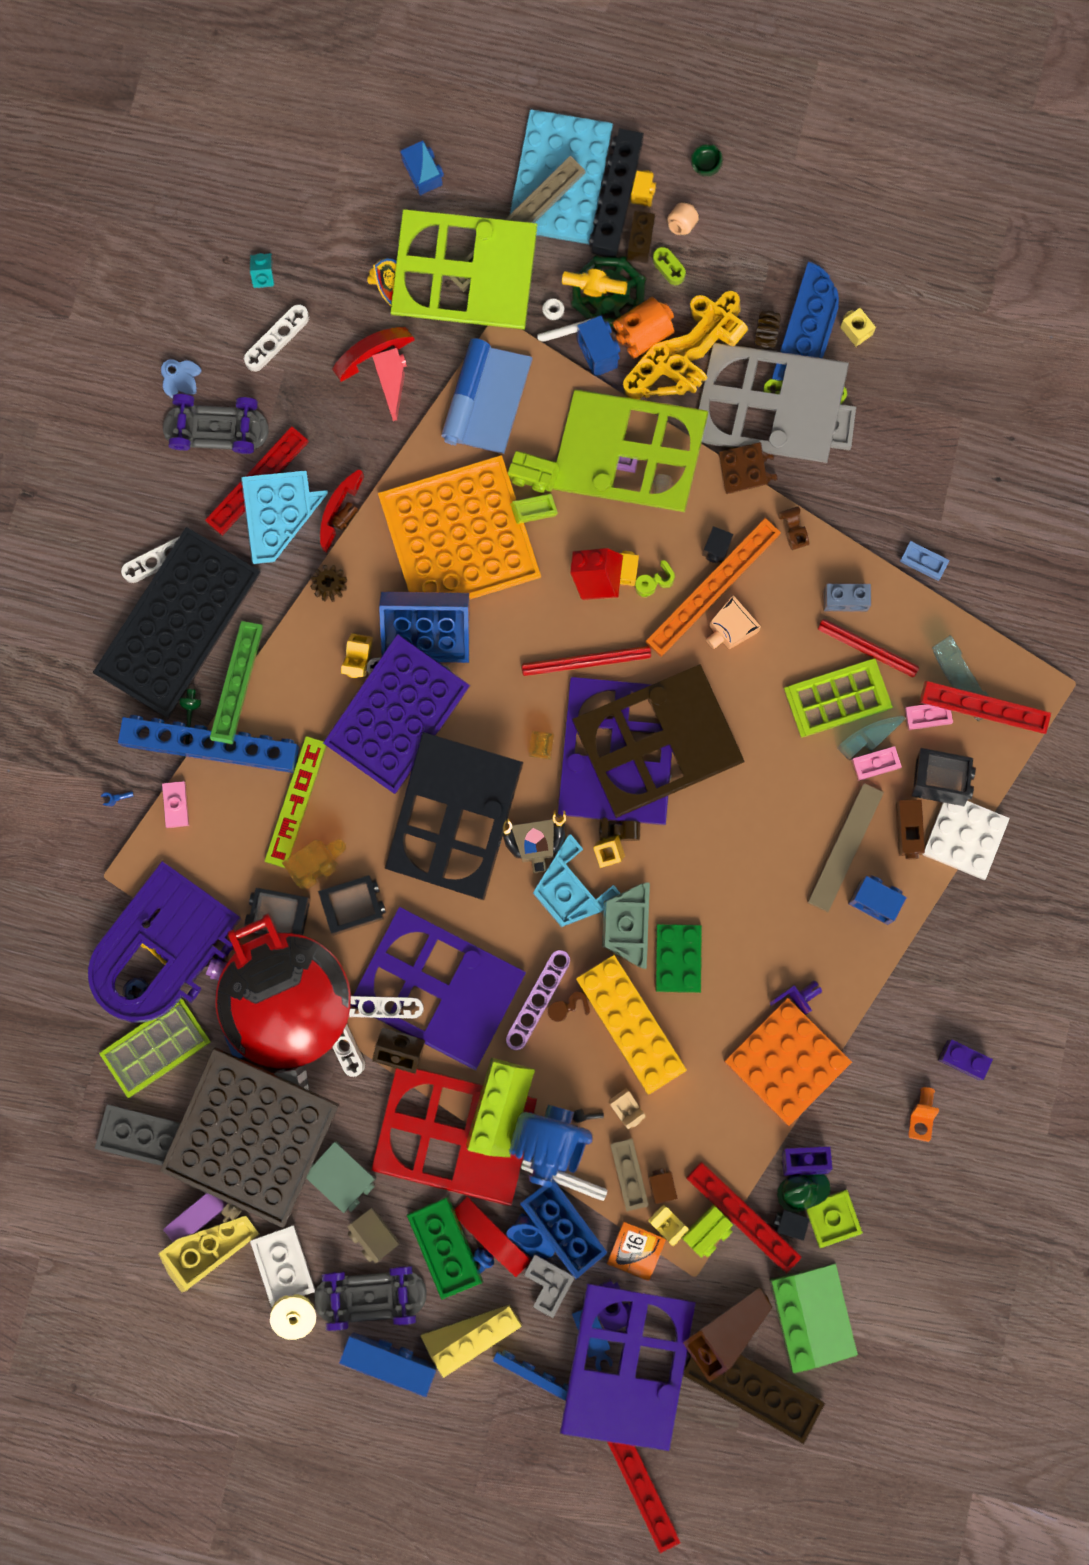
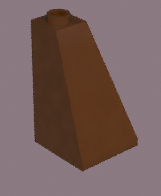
(724, 1339)

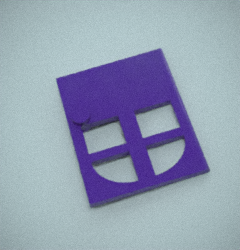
(580, 788)
(469, 1005)
(620, 1405)

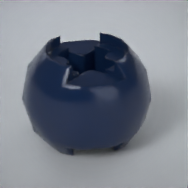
(130, 986)

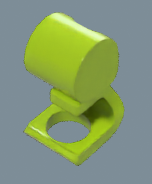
(646, 585)

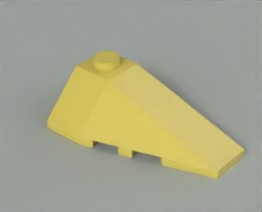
(200, 1253)

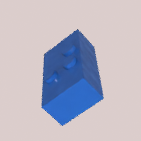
(388, 1363)

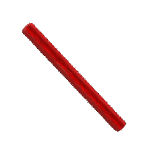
(586, 660)

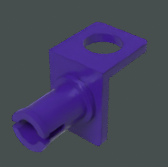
(801, 997)

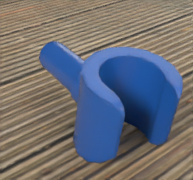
(113, 798)

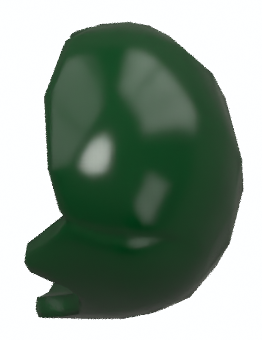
(707, 160)

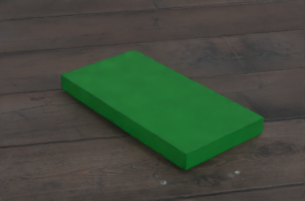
(445, 1248)

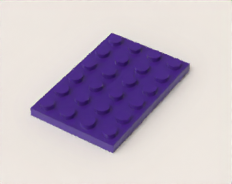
(392, 709)

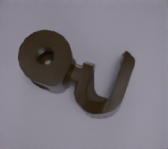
(625, 830)

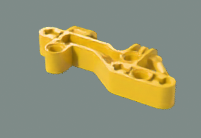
(713, 323)

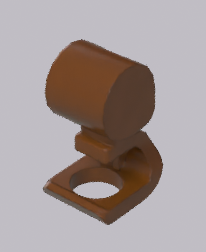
(797, 535)
(558, 1010)

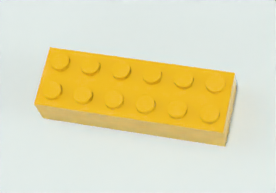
(631, 1025)

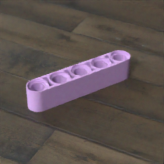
(546, 992)

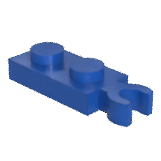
(596, 1346)

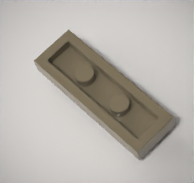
(629, 1175)

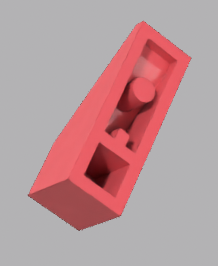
(391, 376)

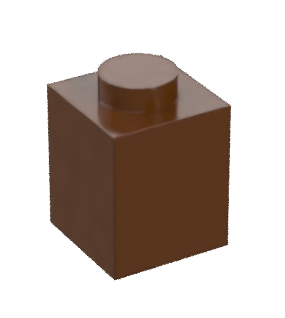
(662, 1186)

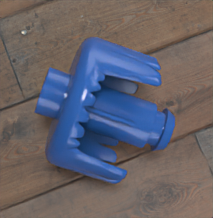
(551, 1141)

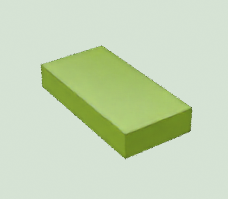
(534, 508)

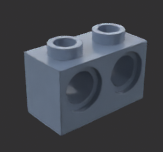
(847, 597)

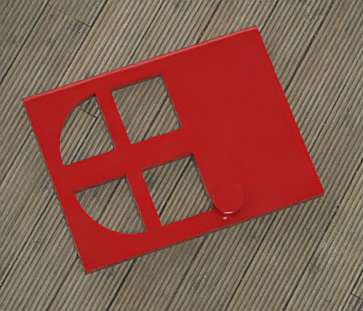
(475, 1173)

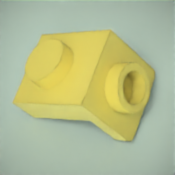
(668, 1225)

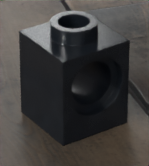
(717, 545)
(791, 1224)

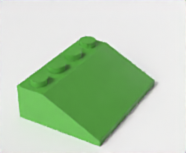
(813, 1318)

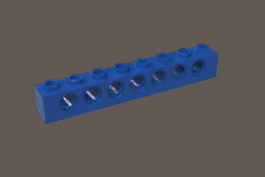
(132, 726)

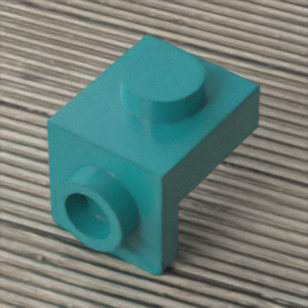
(261, 270)

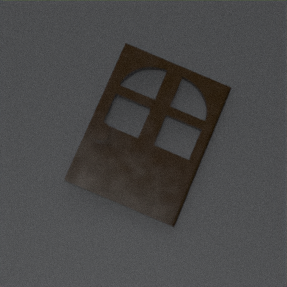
(689, 725)

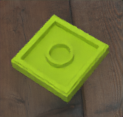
(834, 1219)

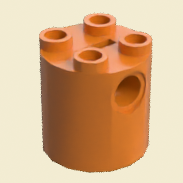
(644, 326)

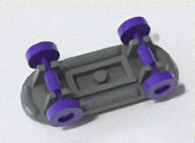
(215, 427)
(370, 1297)

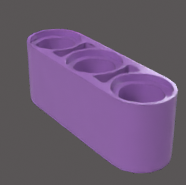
(195, 1217)

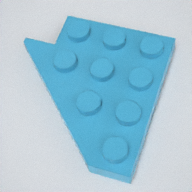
(276, 511)

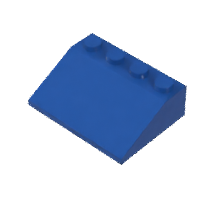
(429, 621)

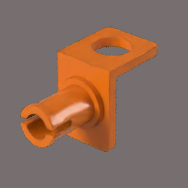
(924, 1114)

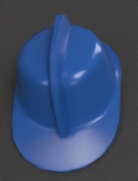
(529, 1238)

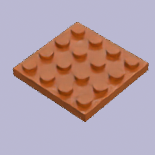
(788, 1061)

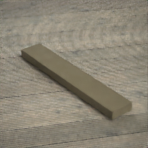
(845, 847)

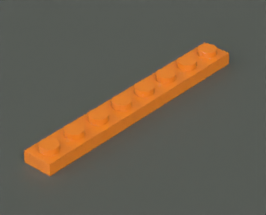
(713, 587)

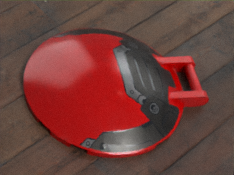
(281, 997)

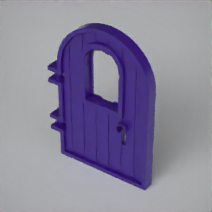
(180, 932)

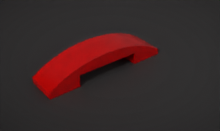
(369, 346)
(349, 485)
(491, 1237)

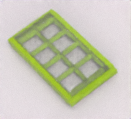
(838, 698)
(154, 1048)

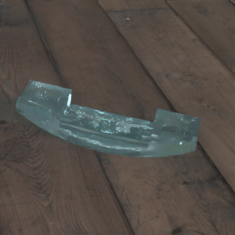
(955, 668)

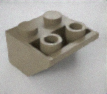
(372, 1235)

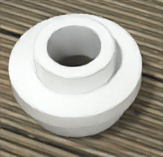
(550, 304)

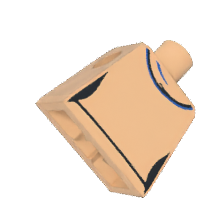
(732, 625)

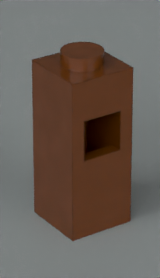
(910, 828)

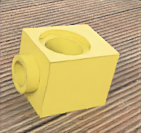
(857, 336)

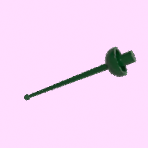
(189, 703)

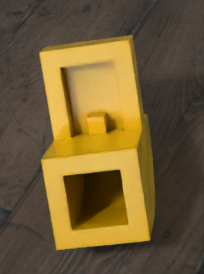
(357, 656)

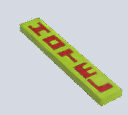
(296, 801)

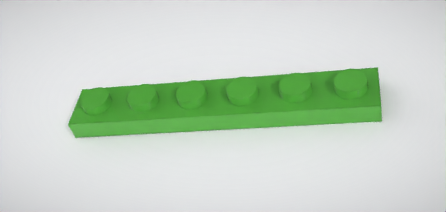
(236, 682)

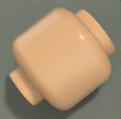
(682, 218)

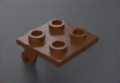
(745, 468)

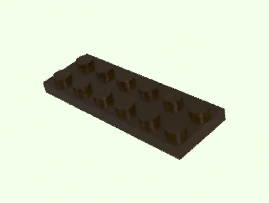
(763, 1396)

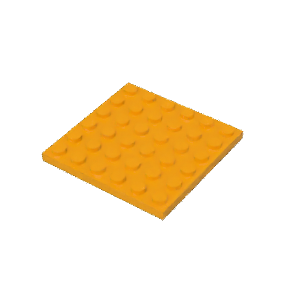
(460, 532)

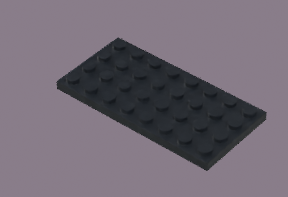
(177, 622)

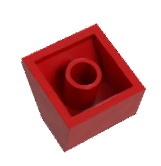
(597, 573)

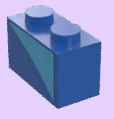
(421, 167)

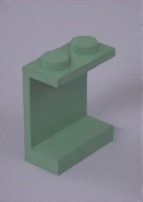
(340, 1178)

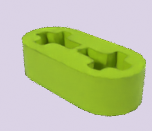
(665, 269)

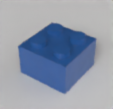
(598, 346)
(878, 899)

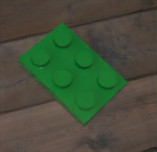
(678, 958)

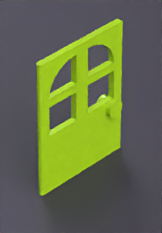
(498, 271)
(596, 441)

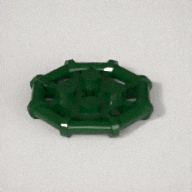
(608, 303)

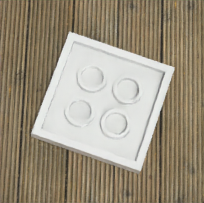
(966, 838)

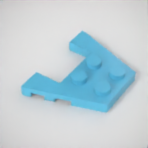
(564, 893)

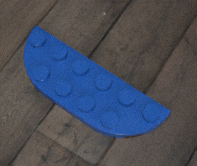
(811, 317)

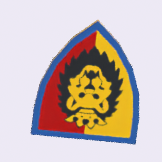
(384, 276)

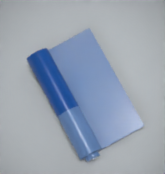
(486, 397)

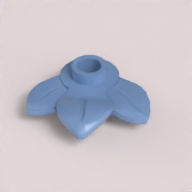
(182, 379)

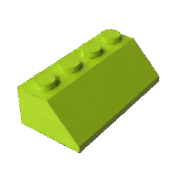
(499, 1108)

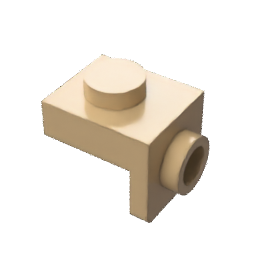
(627, 1109)

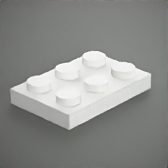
(282, 1264)

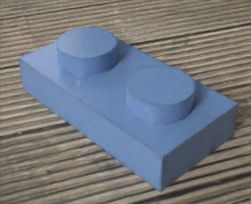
(924, 561)

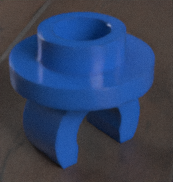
(485, 1258)

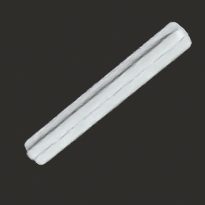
(573, 1183)

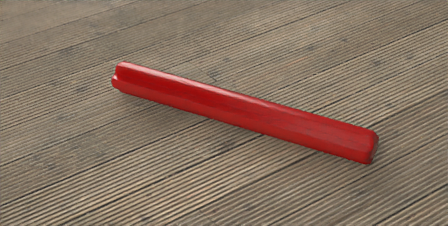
(868, 647)

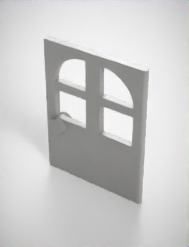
(804, 408)

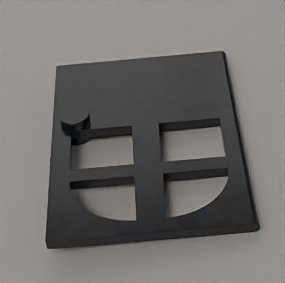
(464, 781)

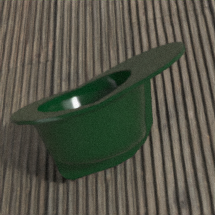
(803, 1192)

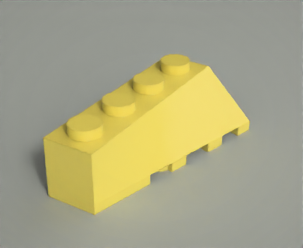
(462, 1341)

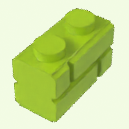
(533, 472)
(707, 1231)

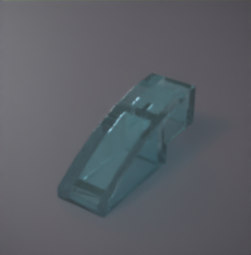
(869, 736)

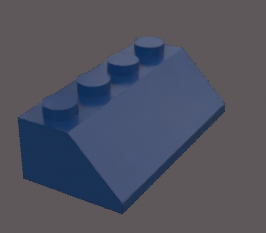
(564, 1229)

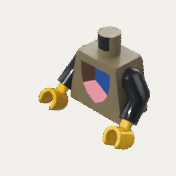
(535, 840)

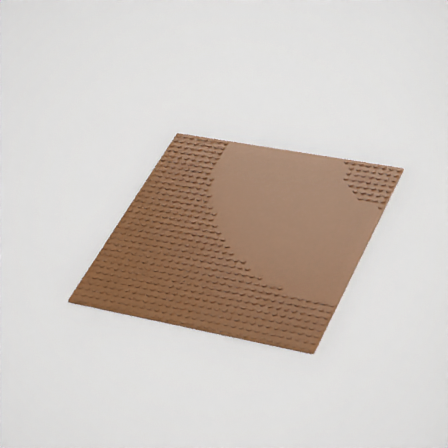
(733, 847)

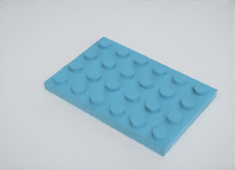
(547, 144)

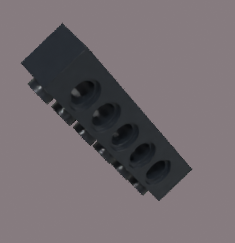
(628, 142)

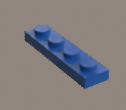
(528, 1372)

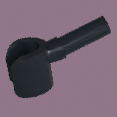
(579, 1116)

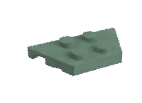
(627, 924)

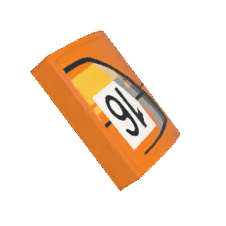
(636, 1251)

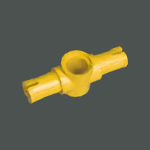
(594, 282)

